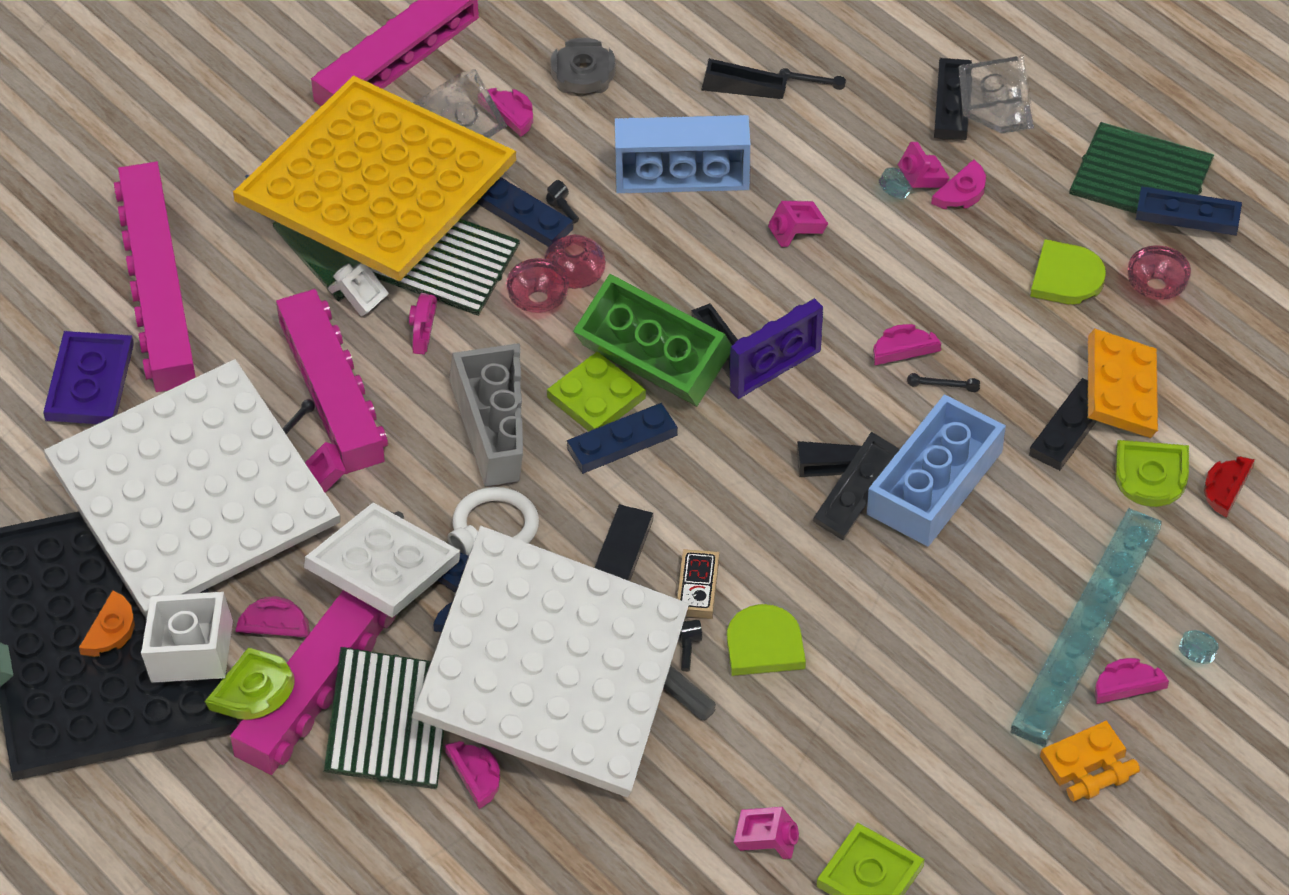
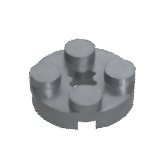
(594, 77)

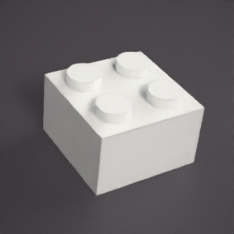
(187, 637)

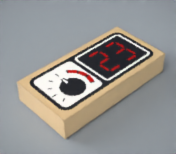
(698, 582)

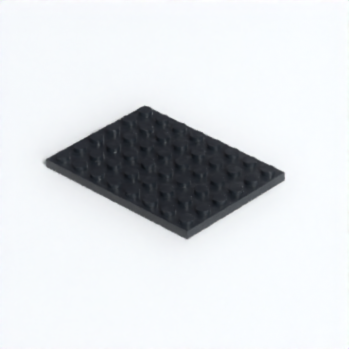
(73, 706)

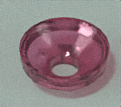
(1161, 264)
(581, 268)
(537, 276)

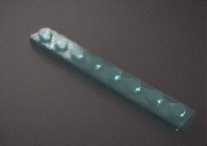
(1086, 628)

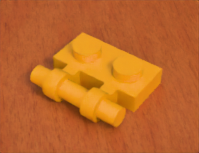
(1085, 753)

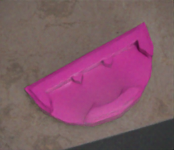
(514, 109)
(963, 189)
(422, 319)
(903, 343)
(273, 617)
(1128, 679)
(476, 769)

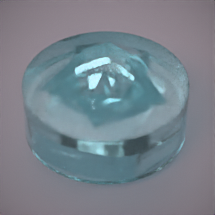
(895, 183)
(1198, 646)

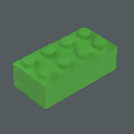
(653, 339)

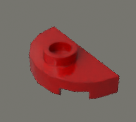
(1225, 483)

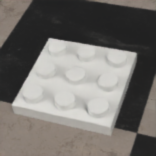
(382, 559)

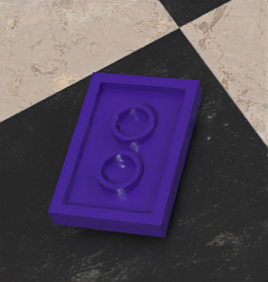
(776, 348)
(88, 377)

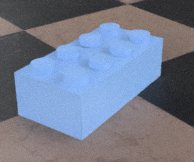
(682, 154)
(935, 470)

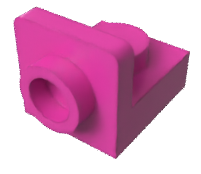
(922, 169)
(794, 218)
(767, 830)

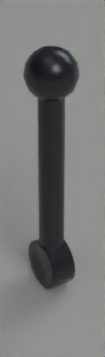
(838, 81)
(971, 384)
(306, 407)

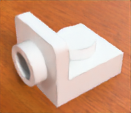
(359, 287)

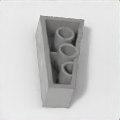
(490, 406)

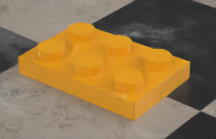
(1122, 383)

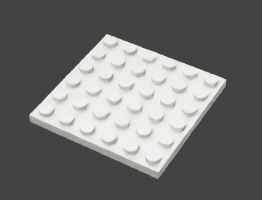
(191, 486)
(552, 661)

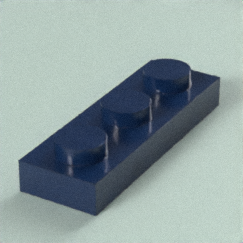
(1189, 210)
(525, 212)
(622, 438)

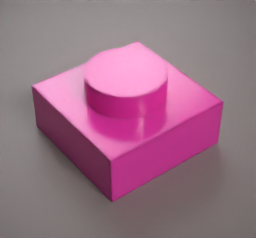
(326, 465)

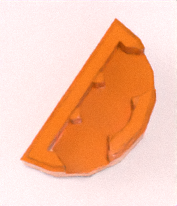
(111, 627)

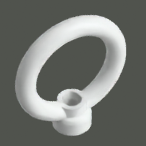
(464, 535)

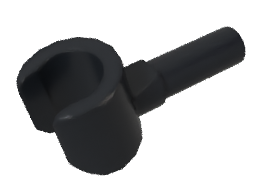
(556, 197)
(690, 632)

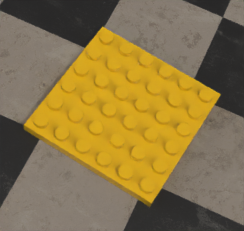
(375, 177)

